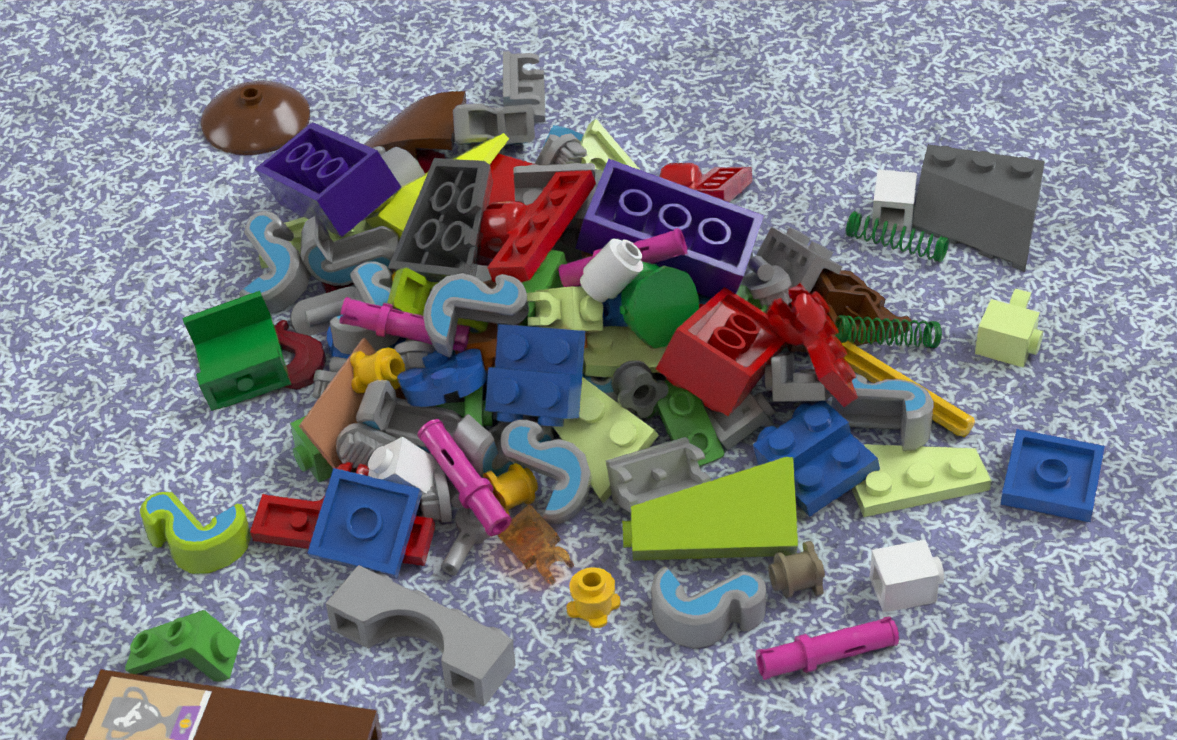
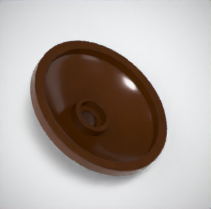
(254, 117)

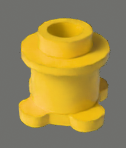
(382, 365)
(514, 486)
(592, 596)

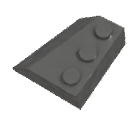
(980, 200)
(446, 220)

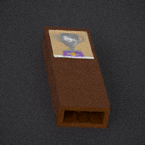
(167, 709)

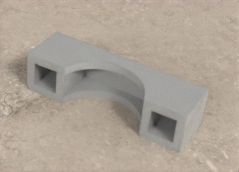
(375, 609)

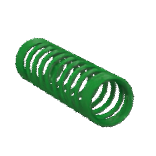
(854, 223)
(927, 334)

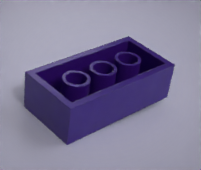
(328, 178)
(642, 205)

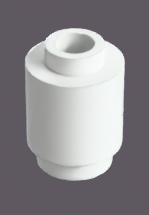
(611, 270)

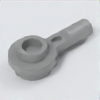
(470, 533)

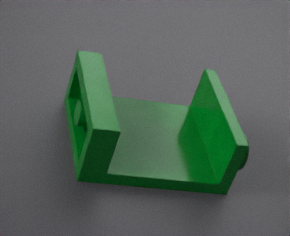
(237, 351)

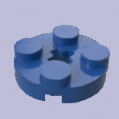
(442, 376)

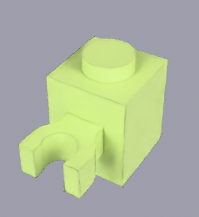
(566, 309)
(1009, 330)

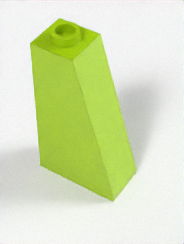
(722, 518)

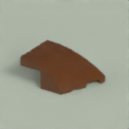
(422, 124)
(851, 297)

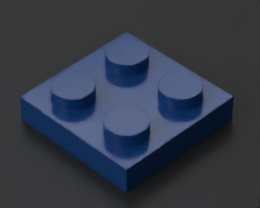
(1052, 475)
(365, 523)

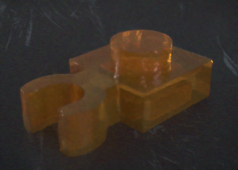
(534, 541)

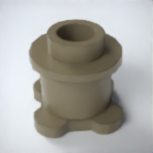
(797, 571)

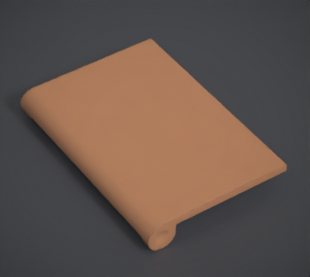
(336, 409)

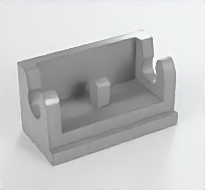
(523, 85)
(655, 472)

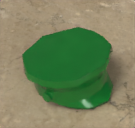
(658, 303)

